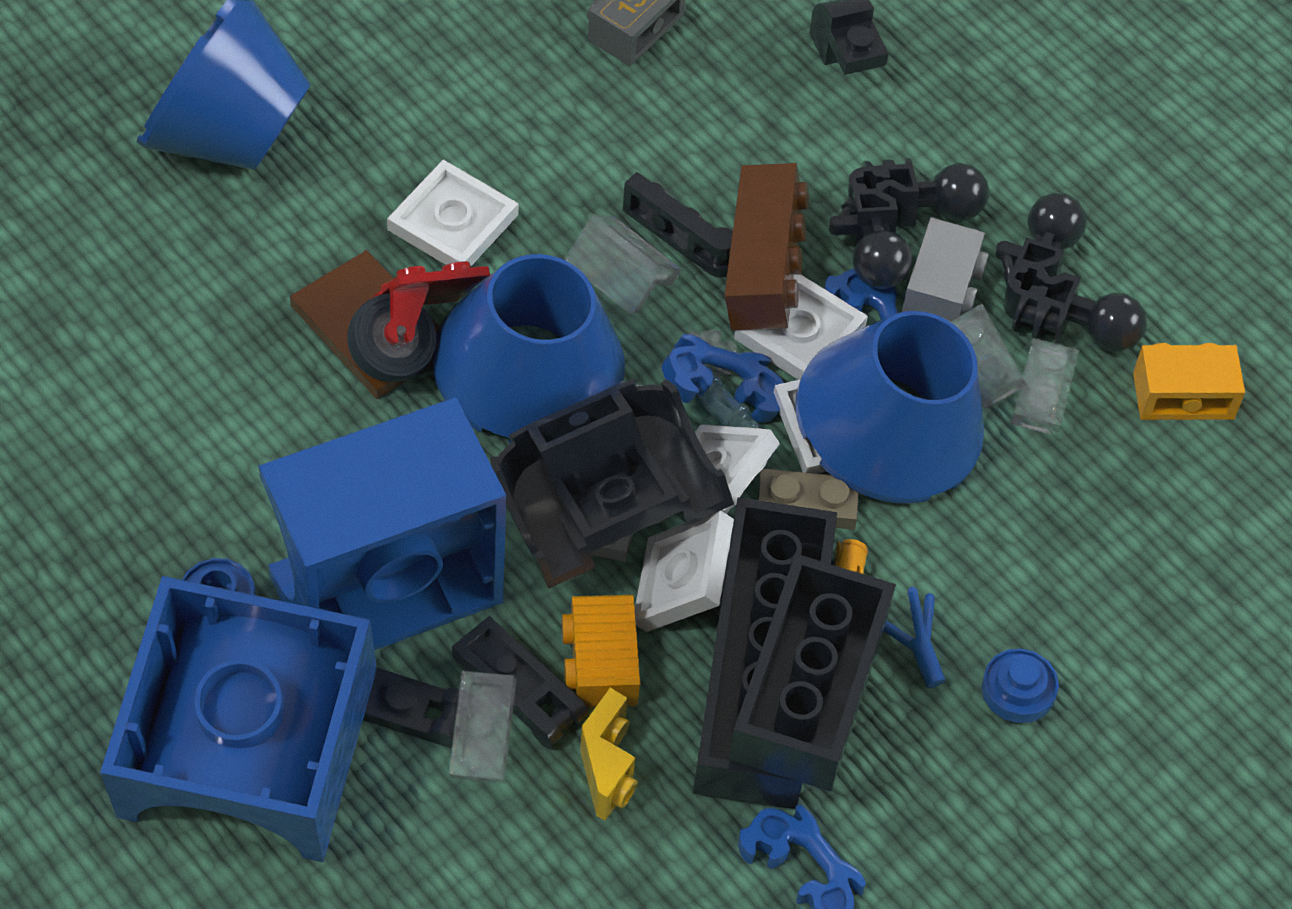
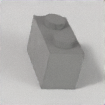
(945, 270)

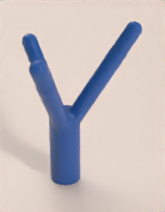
(921, 643)

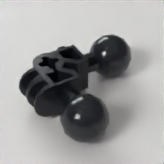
(890, 197)
(1049, 300)

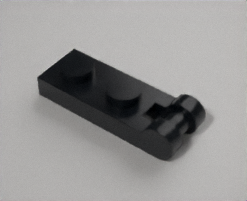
(678, 225)
(494, 651)
(404, 703)

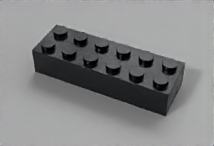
(757, 566)

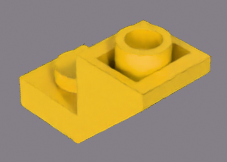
(606, 765)

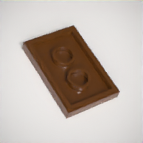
(331, 303)

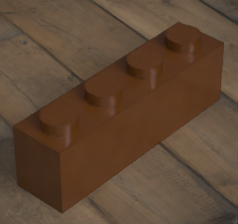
(765, 247)

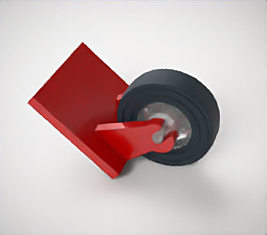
(392, 331)

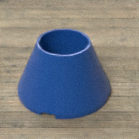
(228, 92)
(518, 379)
(879, 434)

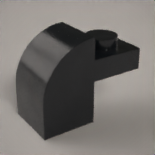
(847, 35)

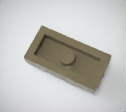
(810, 491)

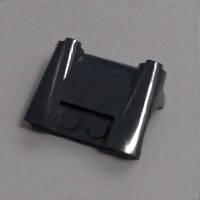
(604, 474)

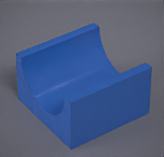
(392, 524)
(242, 711)

